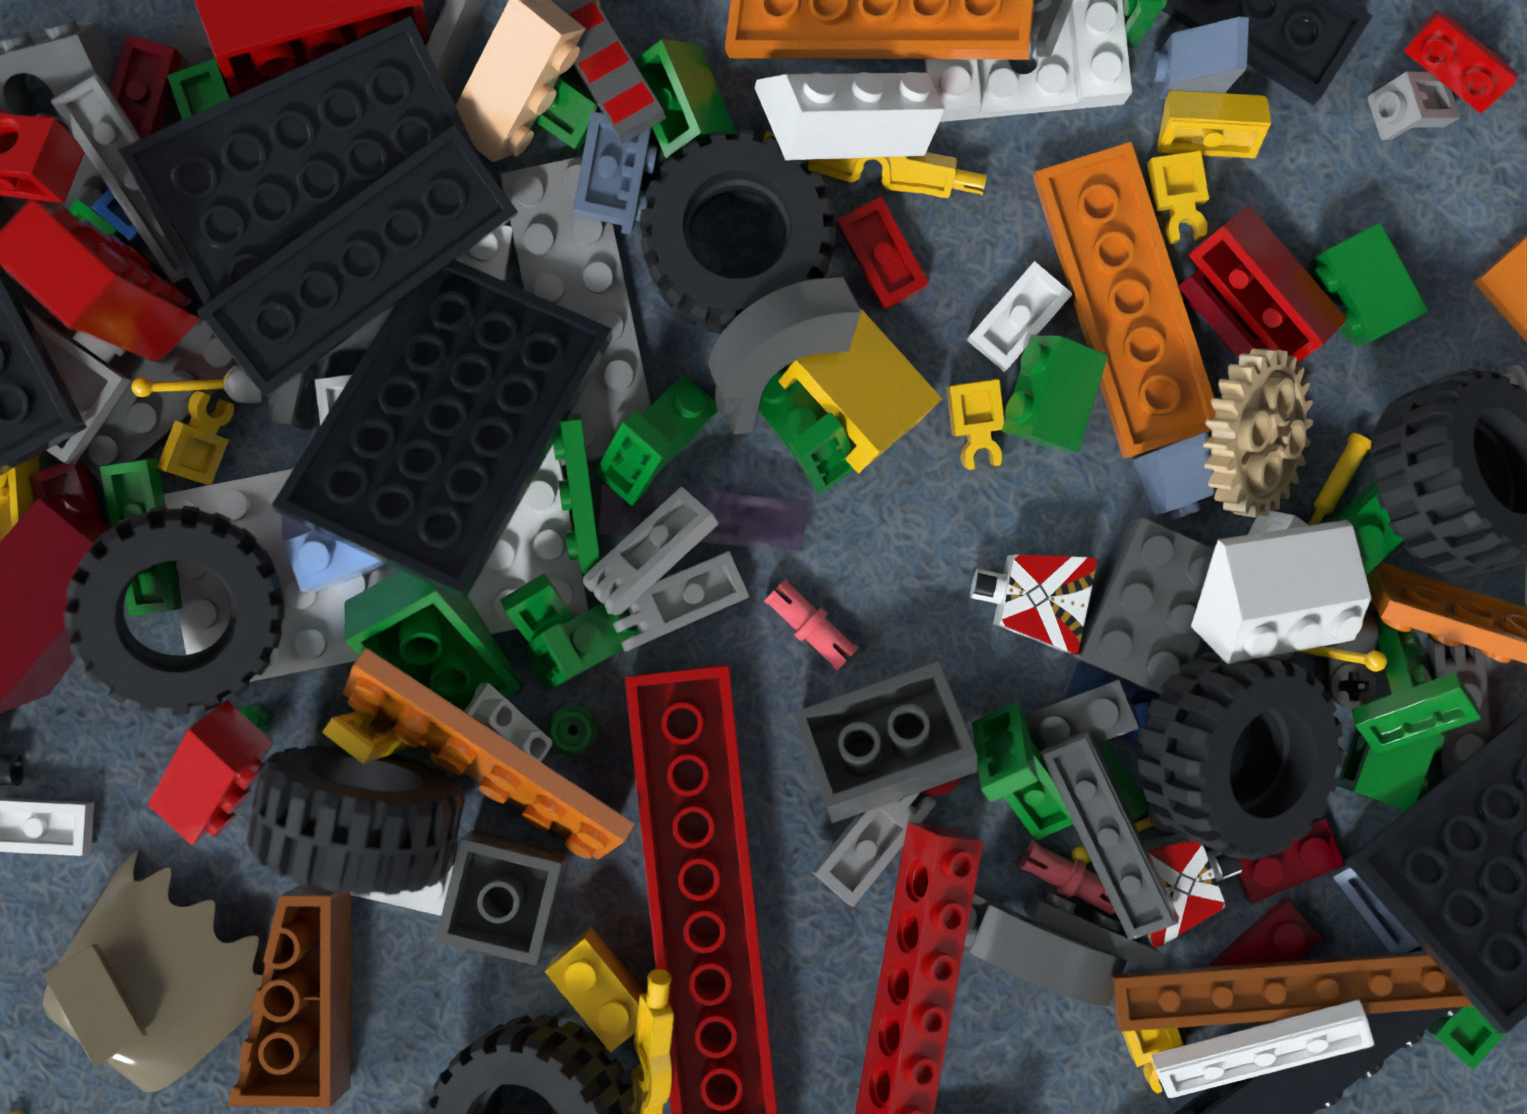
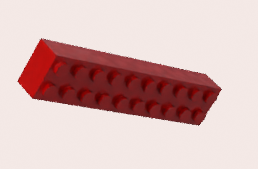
(702, 889)

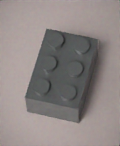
(1146, 607)
(886, 741)

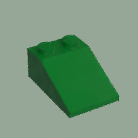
(429, 638)

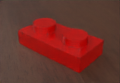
(882, 253)

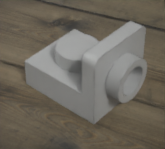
(1412, 102)

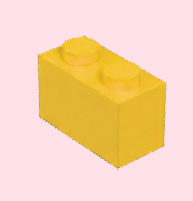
(597, 988)

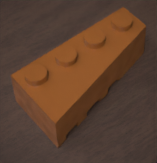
(303, 1007)

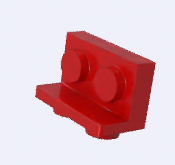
(1461, 61)

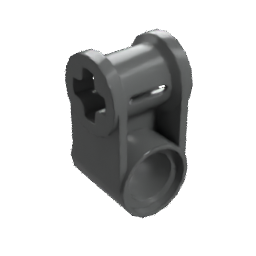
(1335, 670)

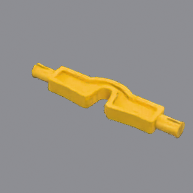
(916, 174)
(652, 1043)

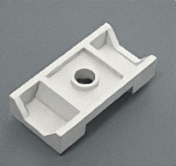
(1083, 71)

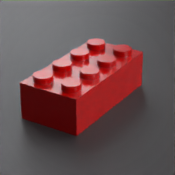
(272, 37)
(95, 281)

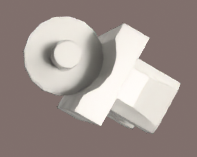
(507, 721)

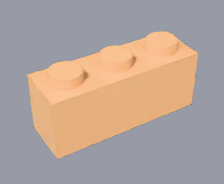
(517, 76)

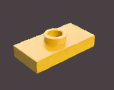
(363, 737)

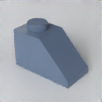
(1202, 58)
(1176, 476)

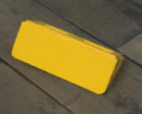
(1214, 124)

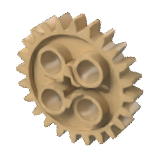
(1258, 432)

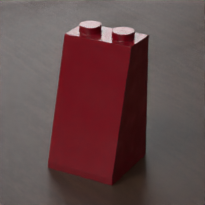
(34, 579)

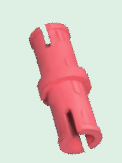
(811, 624)
(1067, 875)

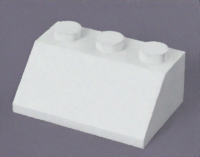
(851, 114)
(1283, 592)

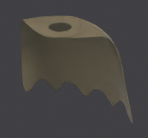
(173, 972)

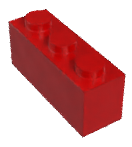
(1267, 286)
(210, 773)

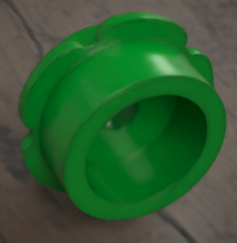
(560, 734)

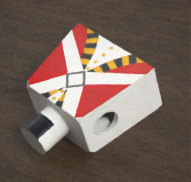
(1040, 597)
(1190, 881)

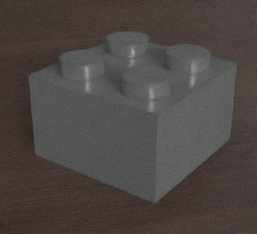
(502, 897)

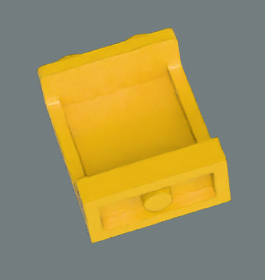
(867, 390)

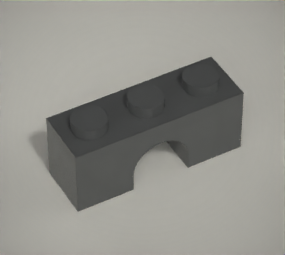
(59, 59)

